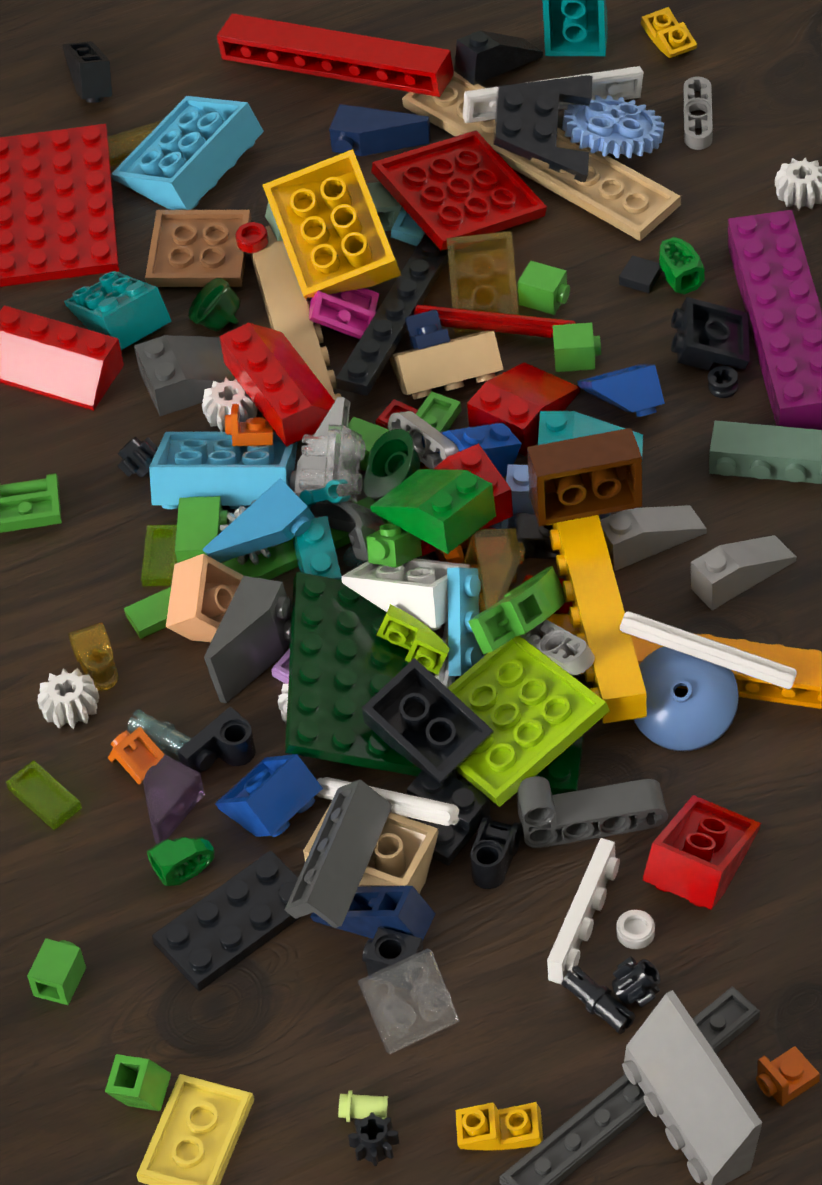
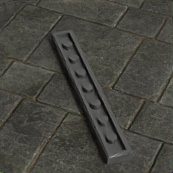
(619, 1104)

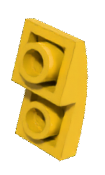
(668, 34)
(502, 1129)

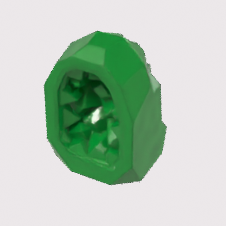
(681, 265)
(180, 859)

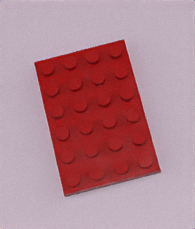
(56, 206)

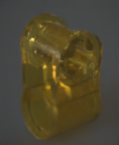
(95, 655)

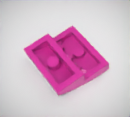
(344, 311)

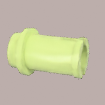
(361, 1106)

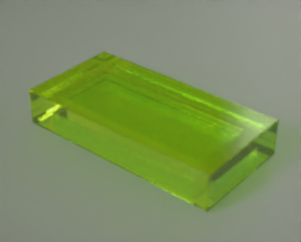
(159, 555)
(43, 795)

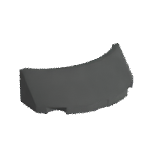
(349, 518)

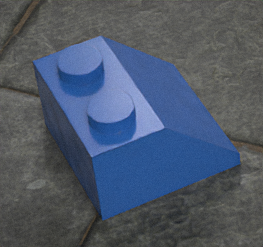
(494, 439)
(271, 795)

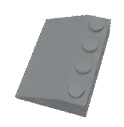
(692, 1094)

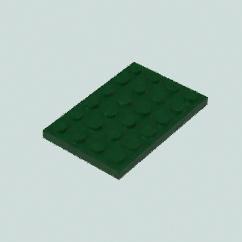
(335, 672)

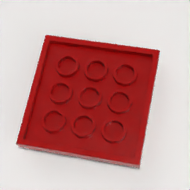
(458, 188)

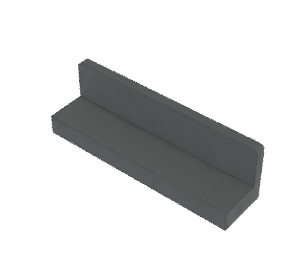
(340, 854)

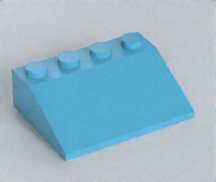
(189, 151)
(211, 467)

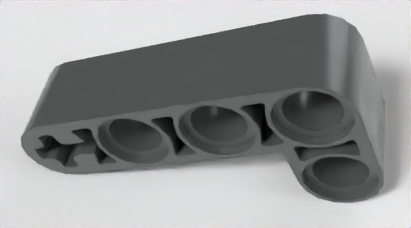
(587, 812)

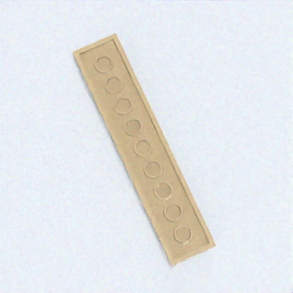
(610, 190)

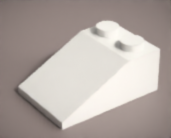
(413, 587)

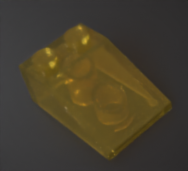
(483, 274)
(497, 558)

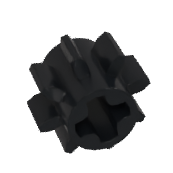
(137, 456)
(636, 981)
(371, 1128)

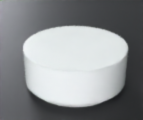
(635, 929)

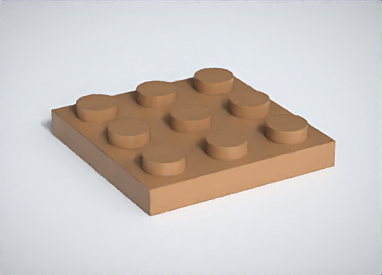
(196, 248)

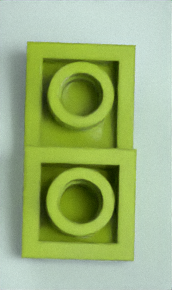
(412, 634)

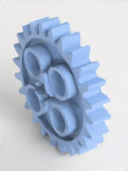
(613, 127)

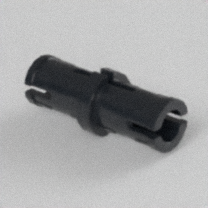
(598, 999)

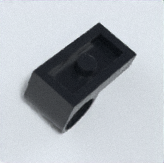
(225, 737)

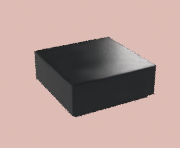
(640, 274)

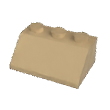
(447, 364)
(400, 854)

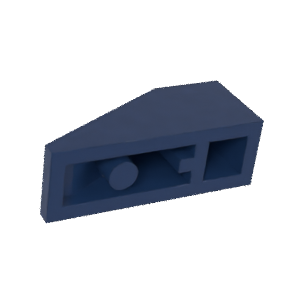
(376, 130)
(386, 907)

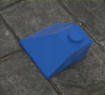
(628, 389)

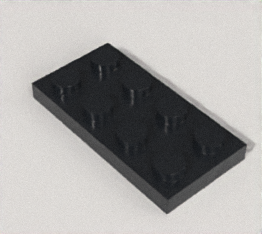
(229, 922)

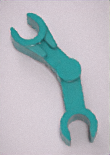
(329, 493)

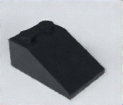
(425, 722)

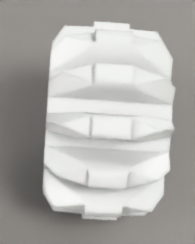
(799, 183)
(219, 402)
(68, 698)

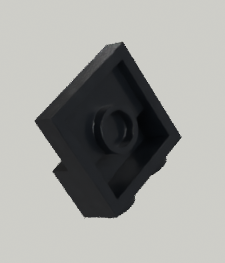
(710, 335)
(467, 798)

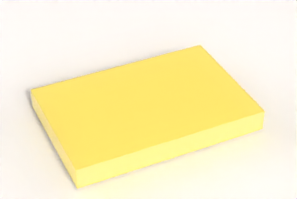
(195, 1134)

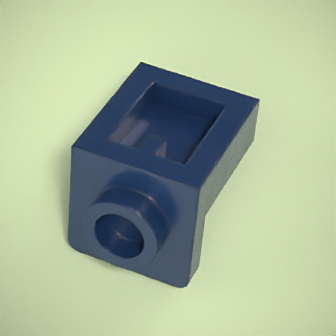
(426, 330)

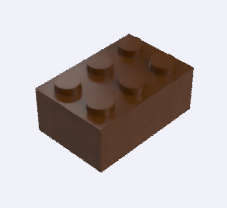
(585, 476)

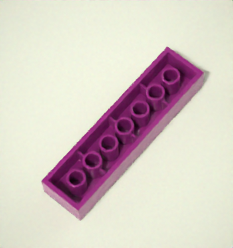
(781, 313)

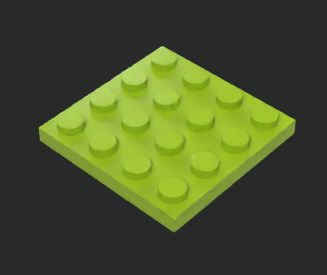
(530, 708)

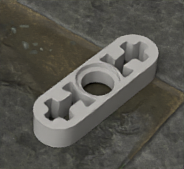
(704, 121)
(433, 438)
(567, 644)

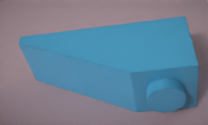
(265, 523)

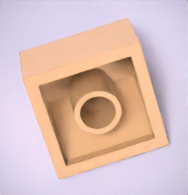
(200, 597)

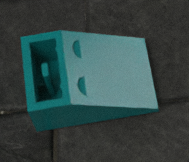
(120, 307)

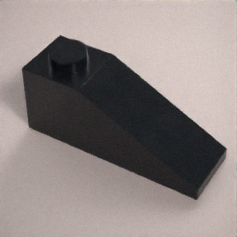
(491, 54)
(89, 71)

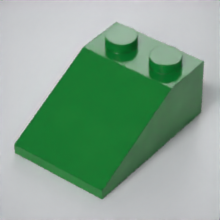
(439, 506)

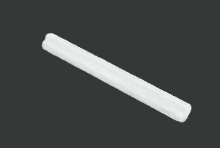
(708, 650)
(401, 803)

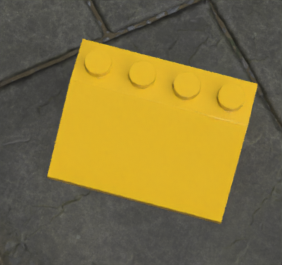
(331, 227)

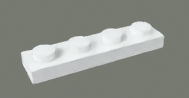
(579, 920)

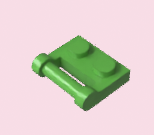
(30, 504)

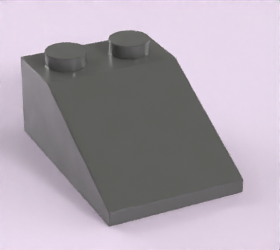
(180, 369)
(249, 636)

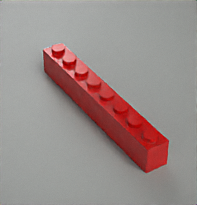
(336, 54)

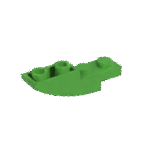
(518, 611)

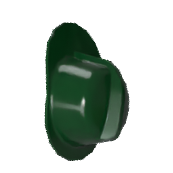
(215, 305)
(390, 463)

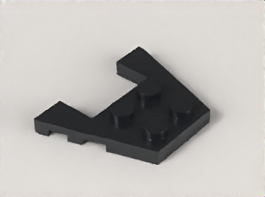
(529, 121)

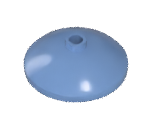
(689, 720)

